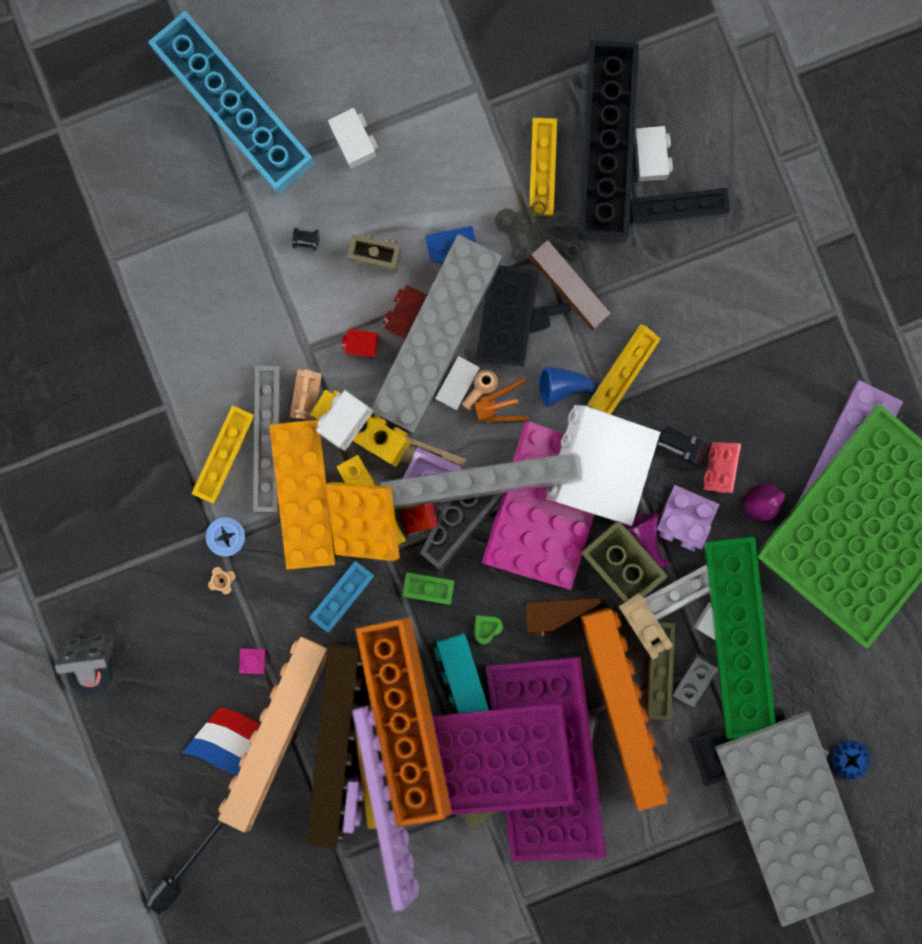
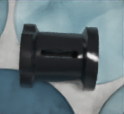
(305, 239)

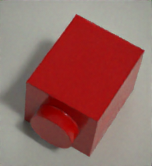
(360, 343)

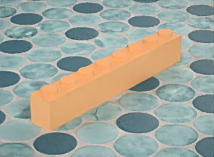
(274, 734)

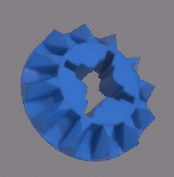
(839, 759)

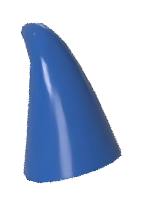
(560, 383)

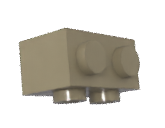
(374, 253)

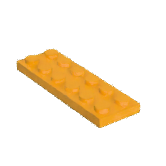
(302, 494)

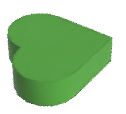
(486, 628)

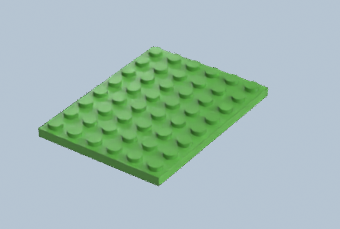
(857, 530)

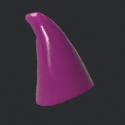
(764, 503)
(645, 533)

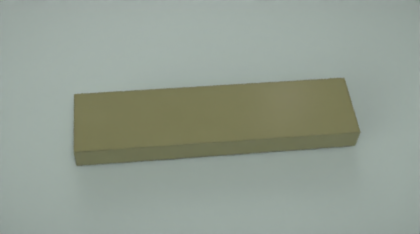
(661, 679)

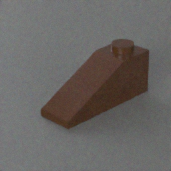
(551, 614)

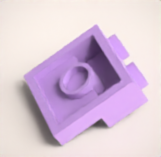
(686, 518)

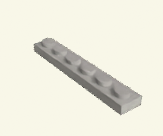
(265, 413)

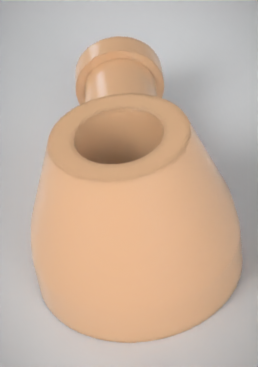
(480, 388)

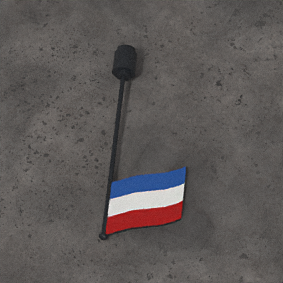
(223, 744)

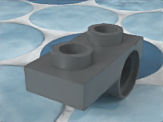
(695, 679)

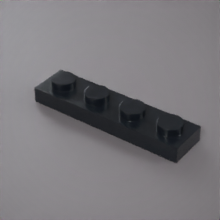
(680, 205)

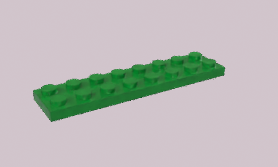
(739, 635)

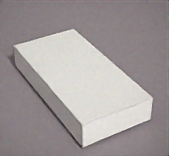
(457, 383)

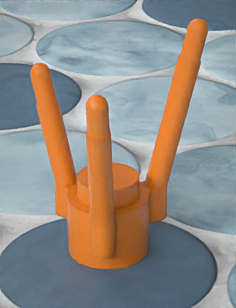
(486, 408)

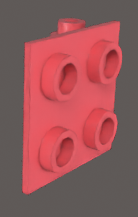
(722, 467)

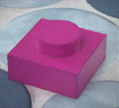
(252, 661)

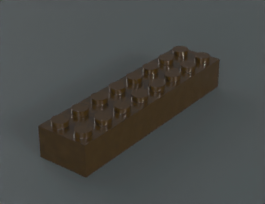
(334, 744)

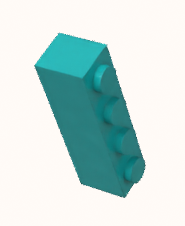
(460, 674)

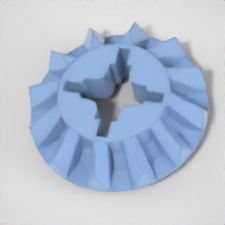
(215, 531)

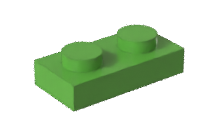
(428, 588)

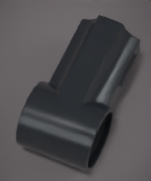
(687, 447)

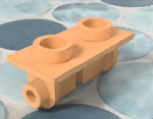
(305, 394)

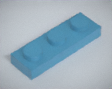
(341, 596)

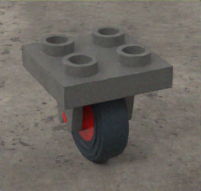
(87, 663)

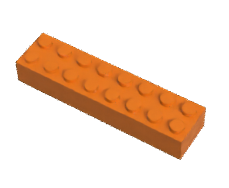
(622, 705)
(404, 722)

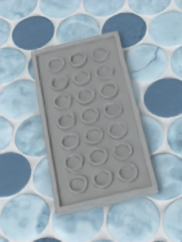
(794, 818)

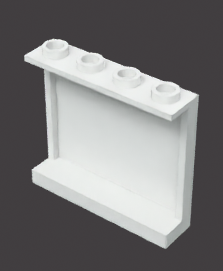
(613, 464)

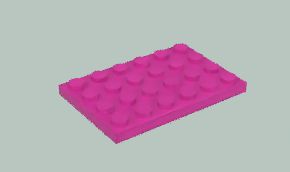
(534, 533)

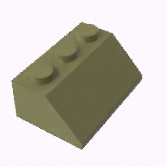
(623, 562)

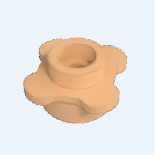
(215, 583)

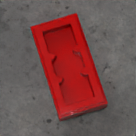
(418, 518)

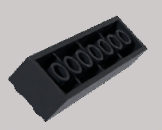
(608, 141)

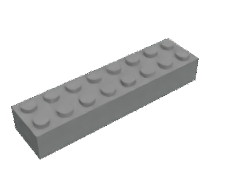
(436, 333)

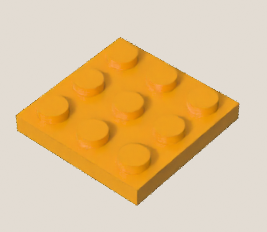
(362, 521)

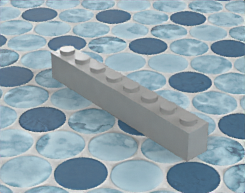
(486, 480)

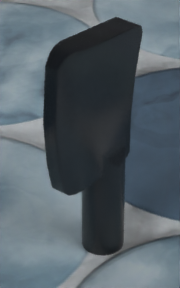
(541, 316)

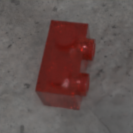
(405, 312)

